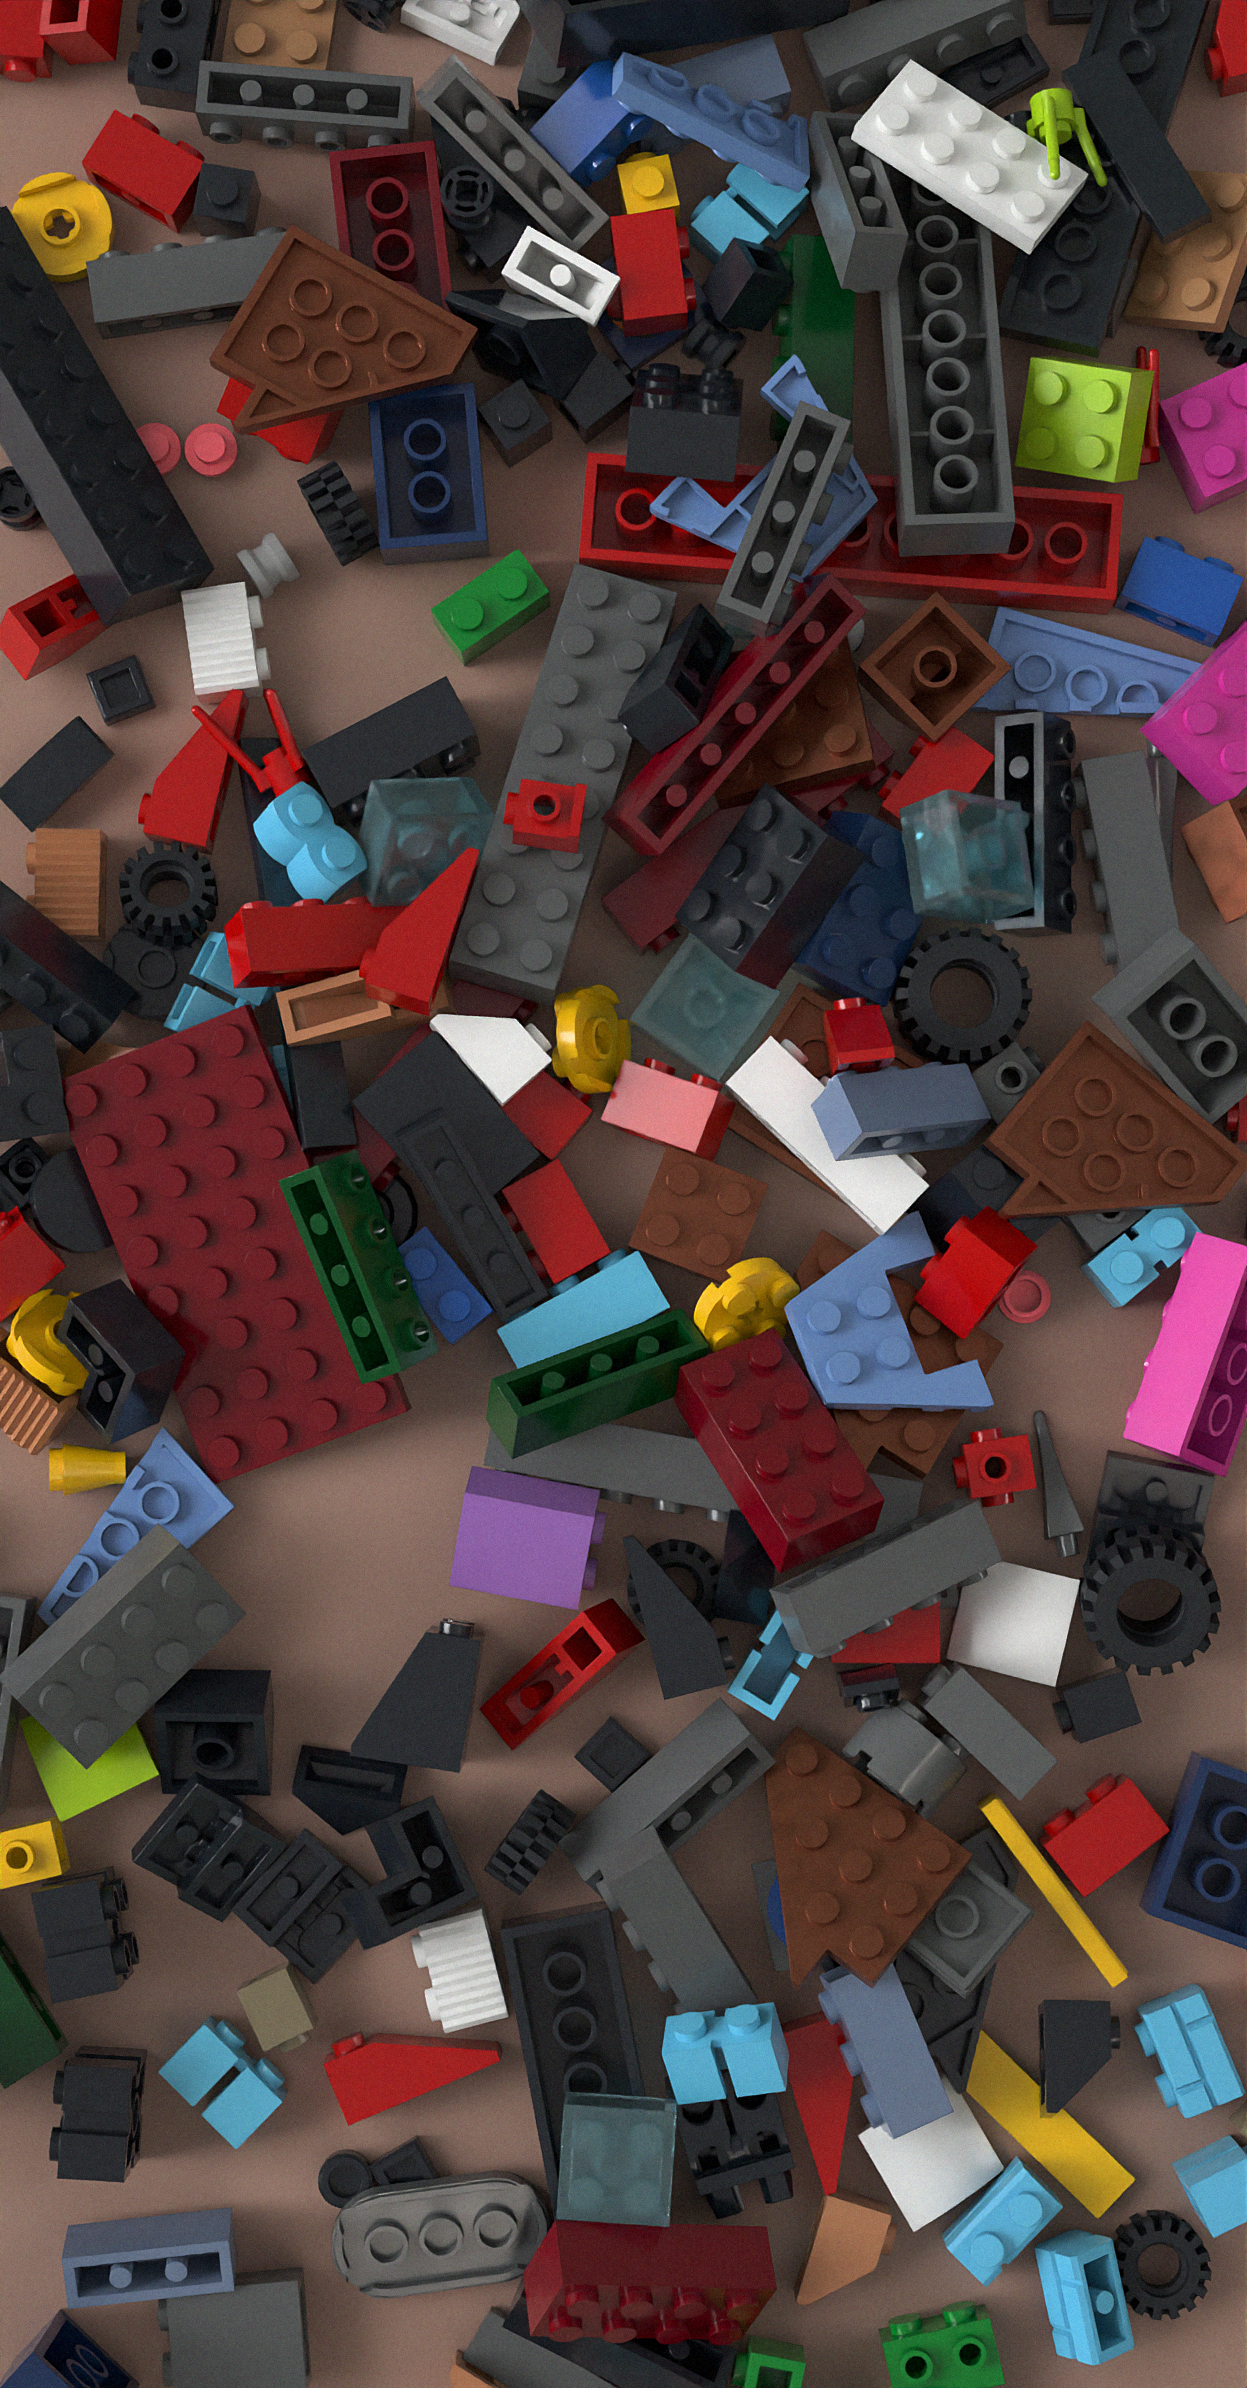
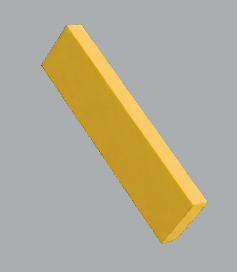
(1053, 1889)
(1055, 2142)

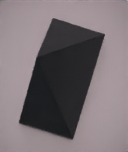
(743, 1575)
(347, 1788)

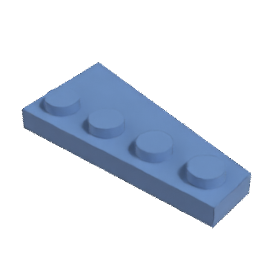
(709, 116)
(1077, 671)
(161, 1489)

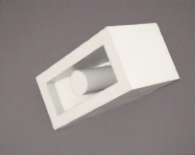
(559, 277)
(495, 1051)

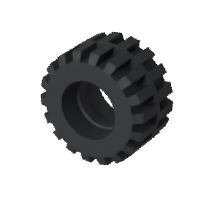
(987, 959)
(1158, 1640)

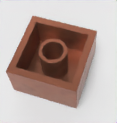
(697, 1215)

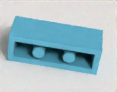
(586, 1310)

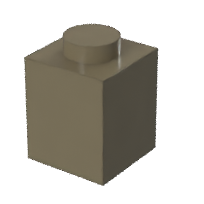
(278, 2008)

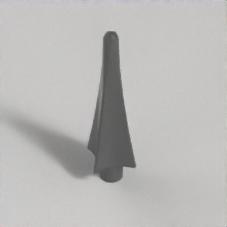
(1164, 785)
(1059, 1509)

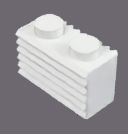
(223, 641)
(461, 1969)

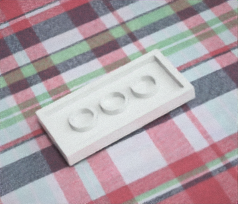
(968, 156)

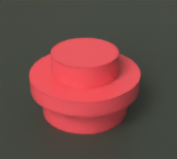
(162, 446)
(211, 450)
(1026, 1298)

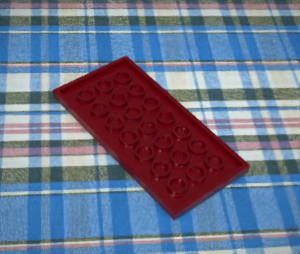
(187, 1176)

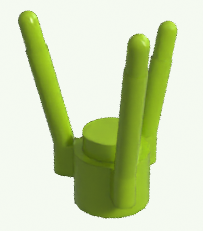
(1053, 125)

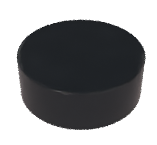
(344, 2176)

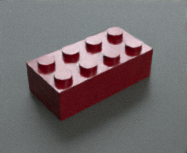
(394, 215)
(778, 1450)
(648, 2281)

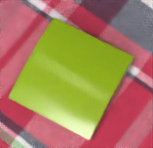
(76, 1789)

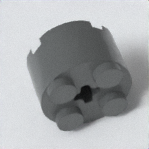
(908, 1756)

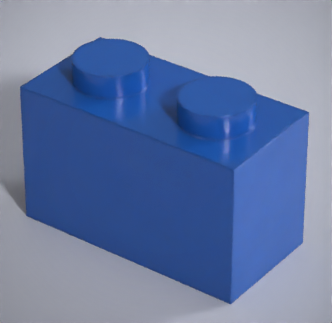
(589, 126)
(1179, 590)
(443, 1287)

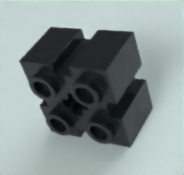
(84, 1933)
(100, 2114)

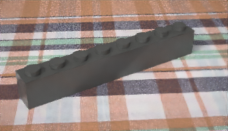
(663, 1468)

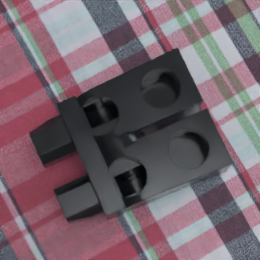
(736, 2150)

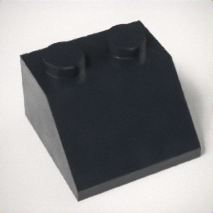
(525, 338)
(967, 1190)
(217, 1727)

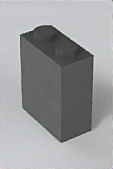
(984, 1728)
(239, 2335)

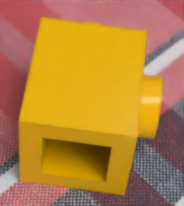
(647, 184)
(32, 1852)

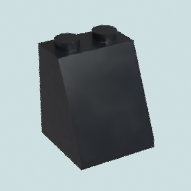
(429, 1703)

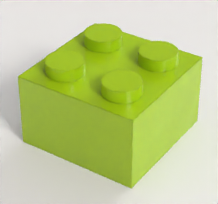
(1084, 418)

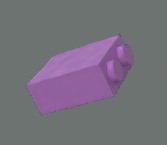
(527, 1538)

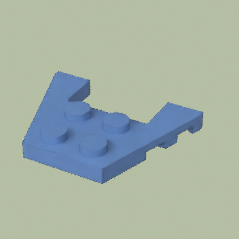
(695, 511)
(858, 1339)

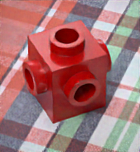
(1014, 1469)

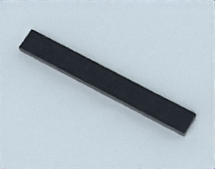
(313, 1070)

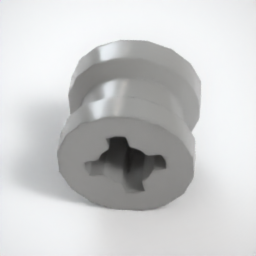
(268, 565)

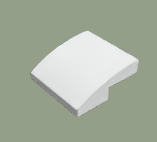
(468, 25)
(1014, 1622)
(935, 2163)

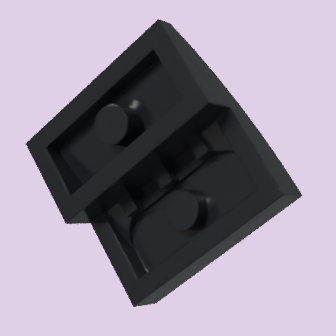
(1152, 1494)
(209, 1847)
(301, 1907)

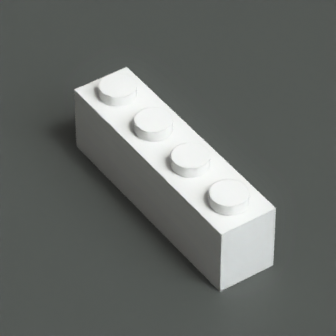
(780, 1096)

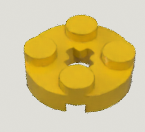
(77, 202)
(590, 1038)
(745, 1303)
(39, 1350)

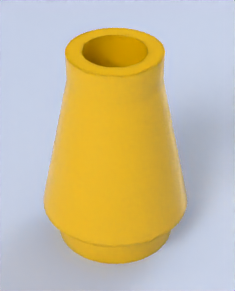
(84, 1468)

